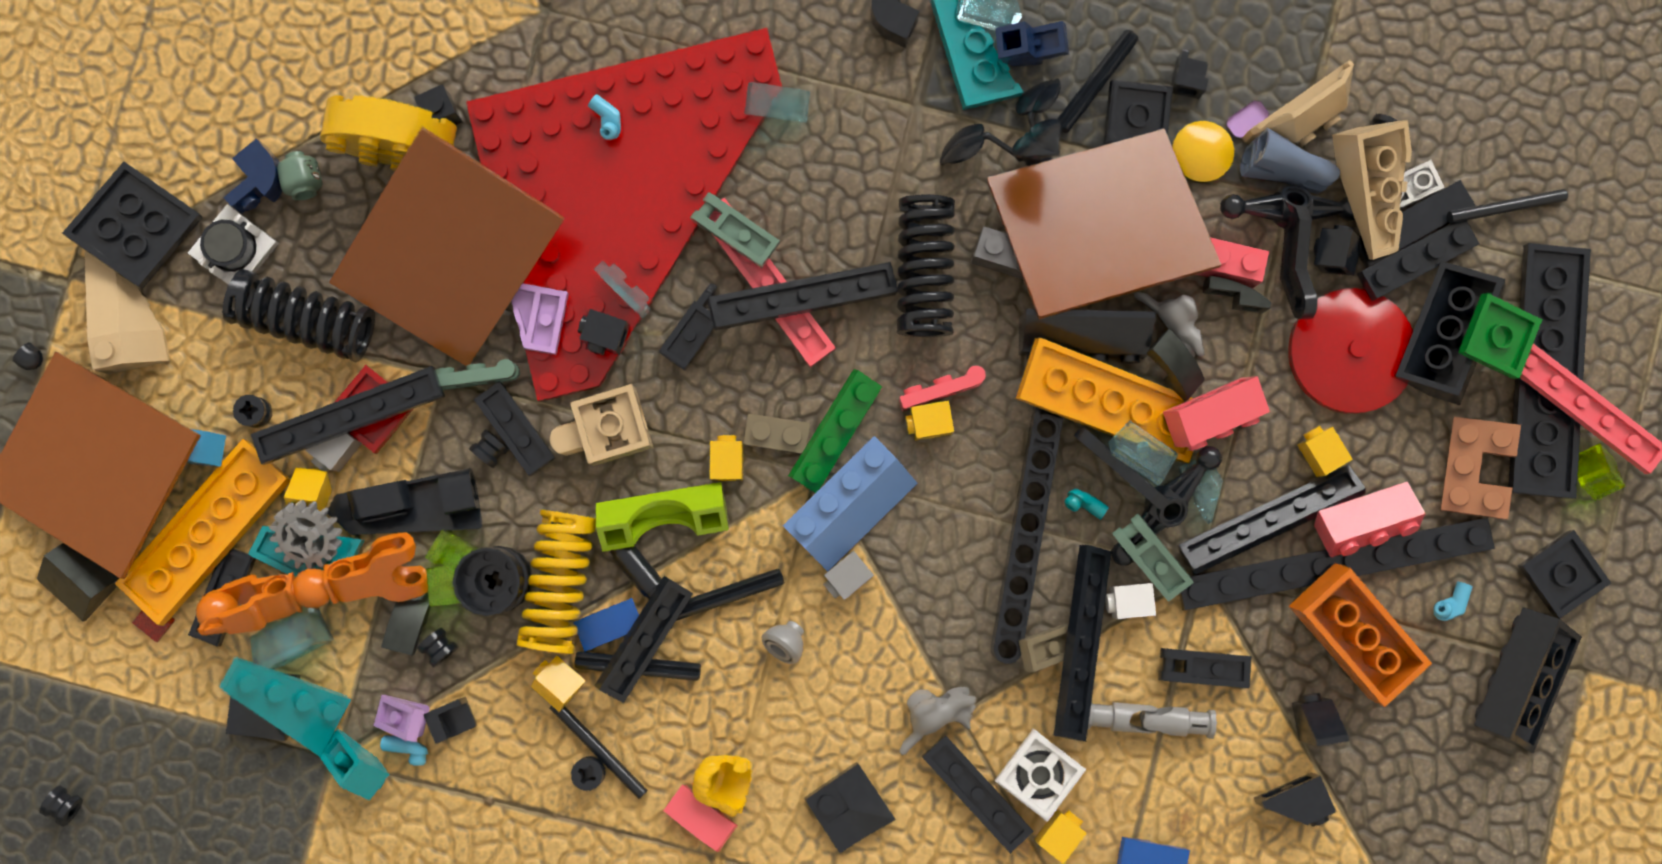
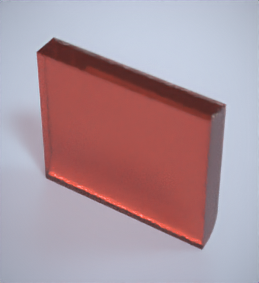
(150, 628)

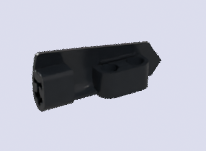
(415, 505)

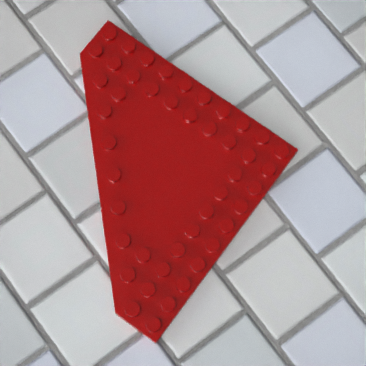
(624, 195)

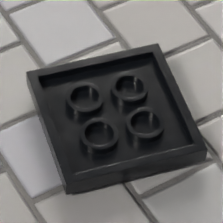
(132, 225)

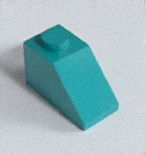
(353, 766)

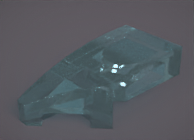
(1207, 491)

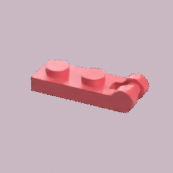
(942, 388)

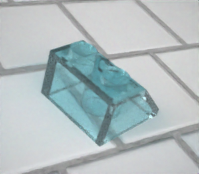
(290, 638)

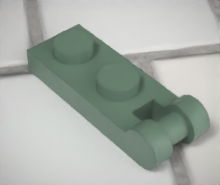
(736, 230)
(478, 375)
(1153, 558)

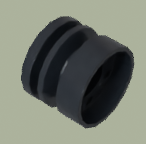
(478, 590)

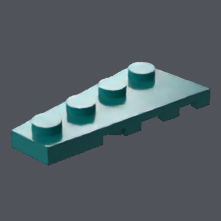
(973, 59)
(290, 704)

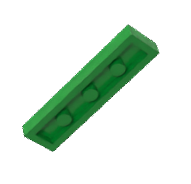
(835, 431)

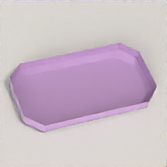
(1247, 118)

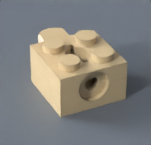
(604, 427)

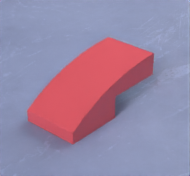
(700, 820)

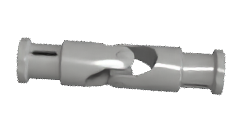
(1168, 720)

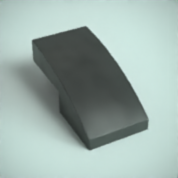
(1243, 296)
(1179, 364)
(406, 625)

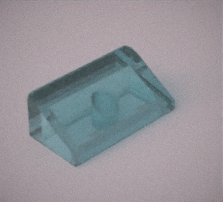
(989, 12)
(1142, 452)

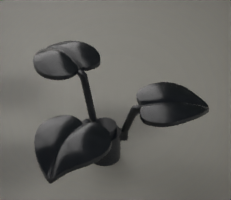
(1032, 148)

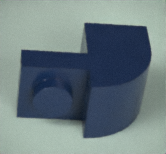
(1028, 46)
(261, 180)

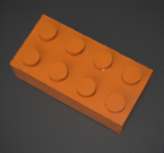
(1360, 634)

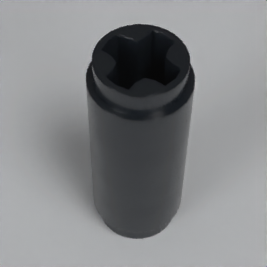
(637, 569)

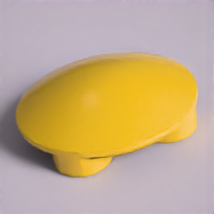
(1203, 151)

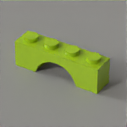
(627, 519)

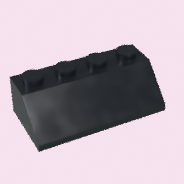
(1091, 333)
(1432, 353)
(1527, 679)

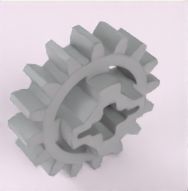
(305, 534)

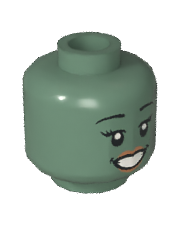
(299, 176)

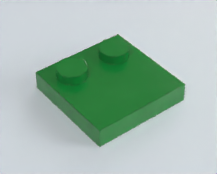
(1500, 336)

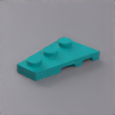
(264, 551)

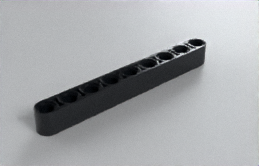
(1019, 536)

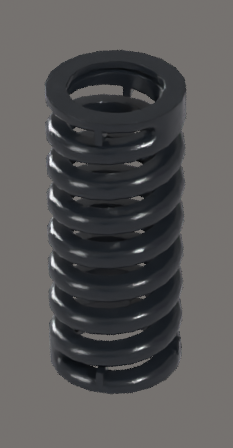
(295, 307)
(909, 323)

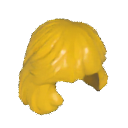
(723, 783)

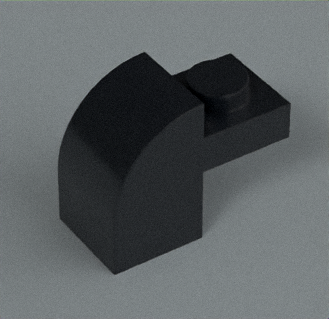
(894, 20)

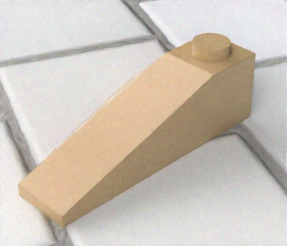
(1373, 177)
(120, 322)

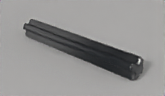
(1097, 80)
(732, 593)
(655, 668)

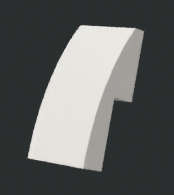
(1421, 183)

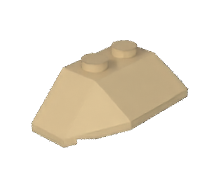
(1310, 110)

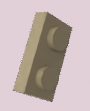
(776, 433)
(1044, 648)

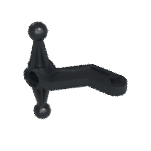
(1294, 212)
(1164, 504)

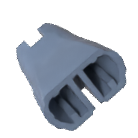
(1280, 160)

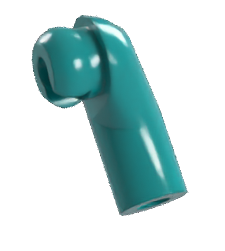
(1079, 498)

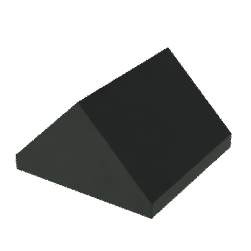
(76, 580)

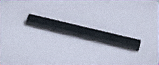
(1507, 206)
(600, 751)

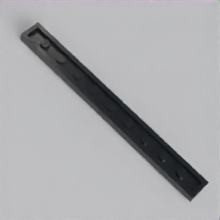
(1306, 568)

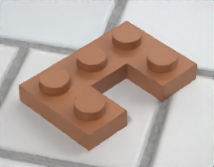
(1461, 487)

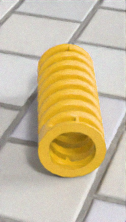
(552, 638)

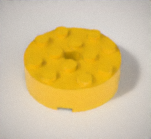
(377, 128)

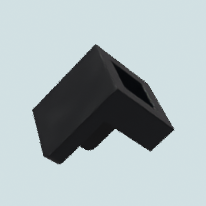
(1189, 76)
(450, 720)

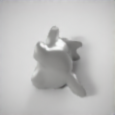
(1179, 317)
(931, 712)

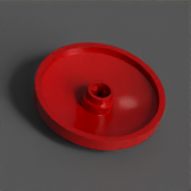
(1350, 351)

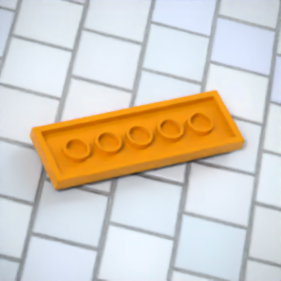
(1096, 393)
(202, 533)

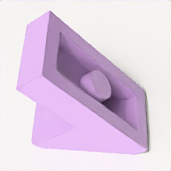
(401, 717)

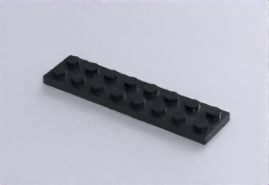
(1549, 440)

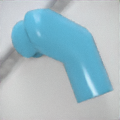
(609, 115)
(1455, 605)
(416, 750)

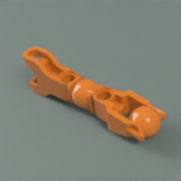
(349, 579)

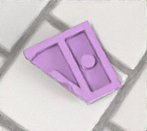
(540, 317)

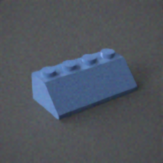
(850, 503)

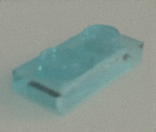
(777, 102)
(633, 297)

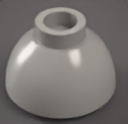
(784, 642)

